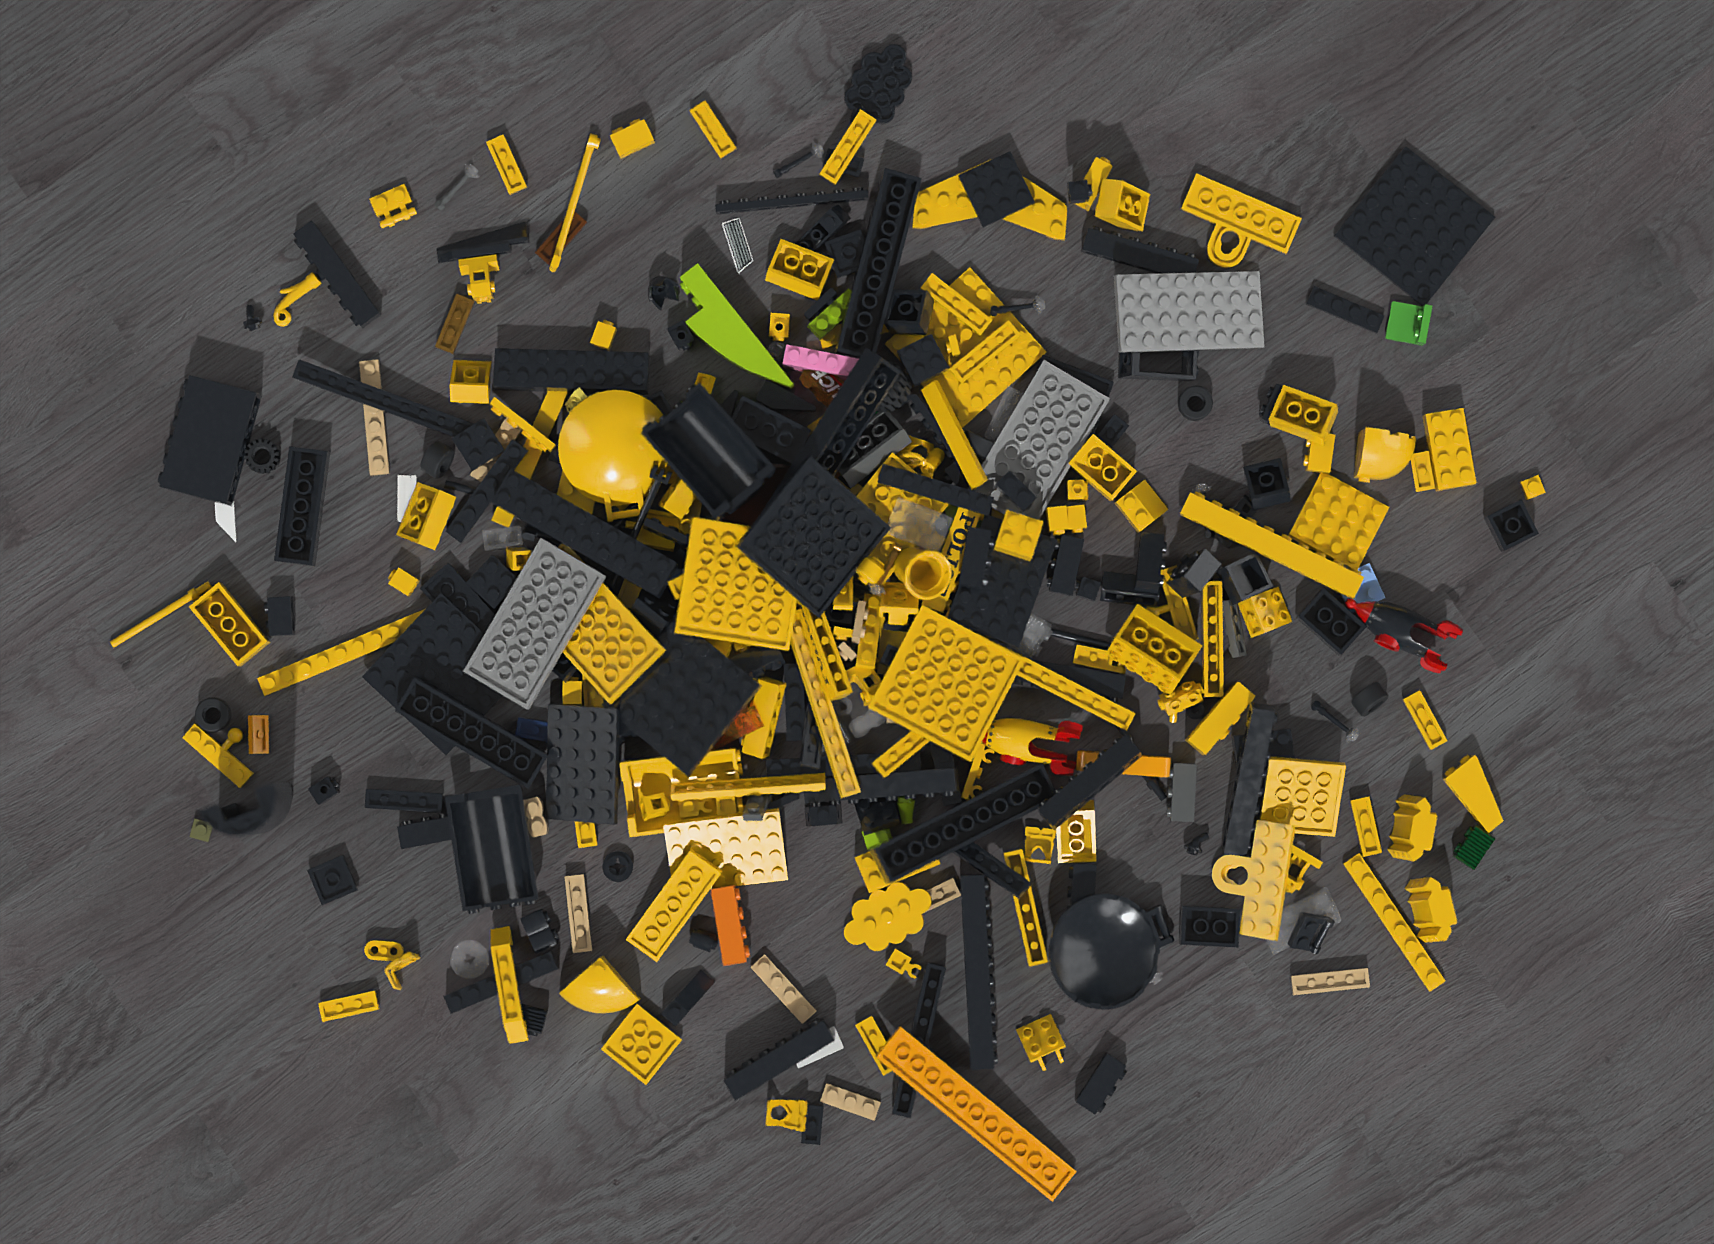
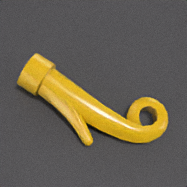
(294, 293)

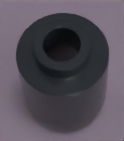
(703, 940)

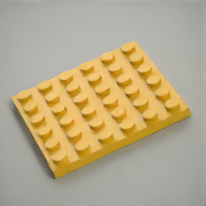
(994, 377)
(728, 593)
(946, 683)

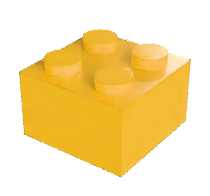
(1018, 535)

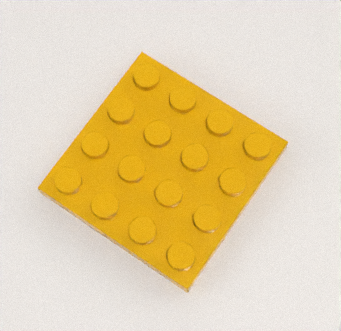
(1338, 521)
(1303, 794)

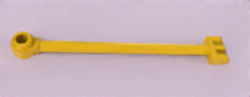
(593, 142)

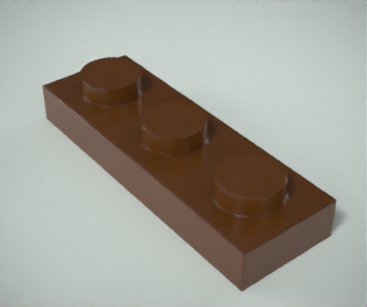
(547, 249)

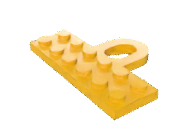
(1240, 214)
(1266, 879)

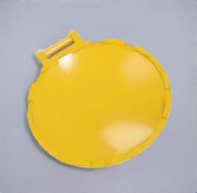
(607, 453)

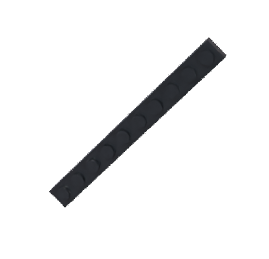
(379, 399)

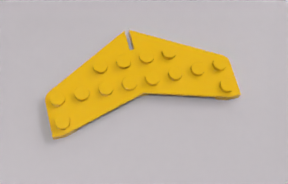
(949, 203)

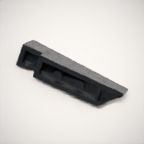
(486, 244)

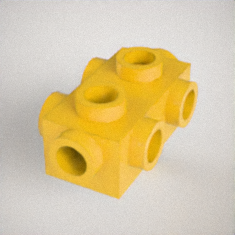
(1181, 698)

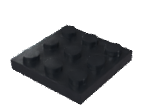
(996, 189)

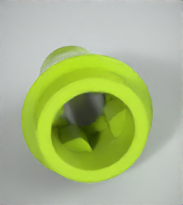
(906, 809)

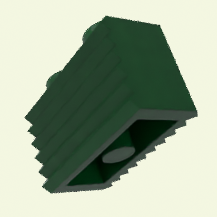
(1473, 847)

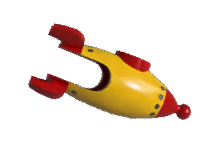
(1014, 743)

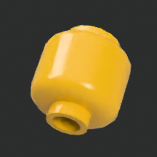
(870, 570)

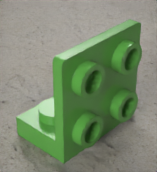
(1408, 323)

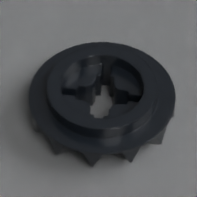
(611, 873)

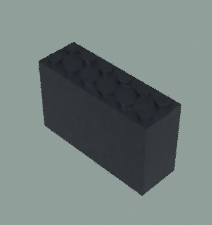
(209, 440)

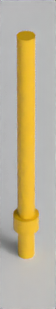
(193, 594)

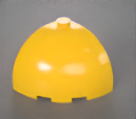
(1382, 454)
(600, 989)

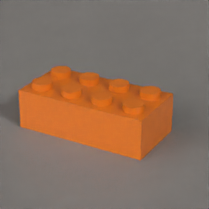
(729, 925)

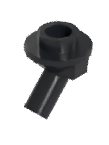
(251, 322)
(1193, 847)

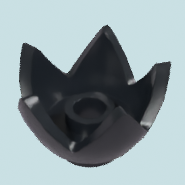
(662, 288)

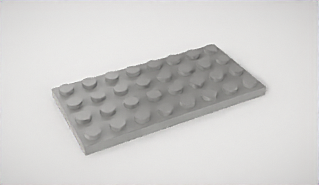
(1188, 311)
(1042, 437)
(534, 623)

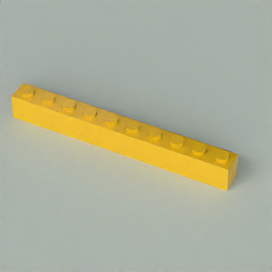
(1272, 545)

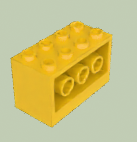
(1153, 649)

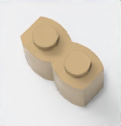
(534, 811)

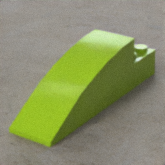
(725, 330)

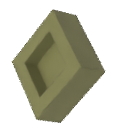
(201, 830)

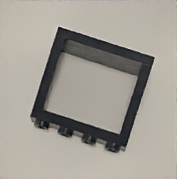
(1129, 368)

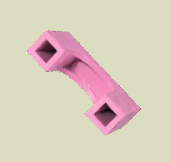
(803, 358)

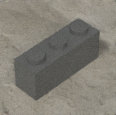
(1182, 792)

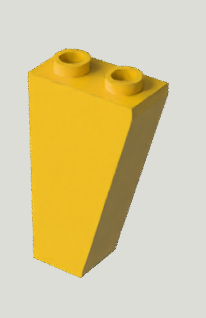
(1473, 791)

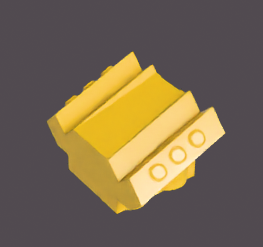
(1412, 828)
(1431, 909)

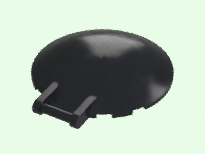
(1106, 950)

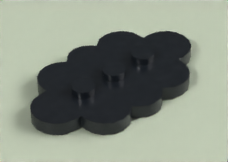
(879, 84)

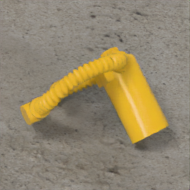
(928, 464)

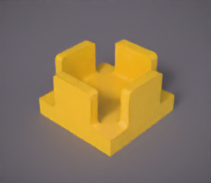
(898, 603)

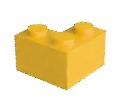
(1066, 518)

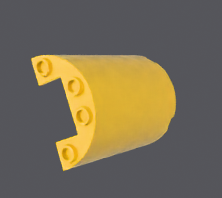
(657, 774)

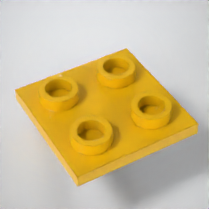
(1041, 1039)

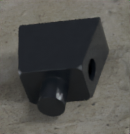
(823, 815)

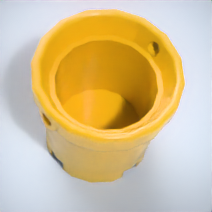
(923, 572)

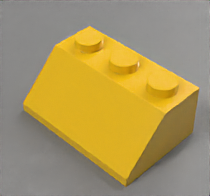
(799, 269)
(426, 516)

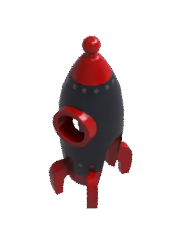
(1392, 629)

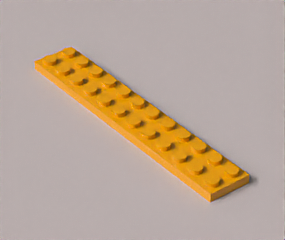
(975, 1113)

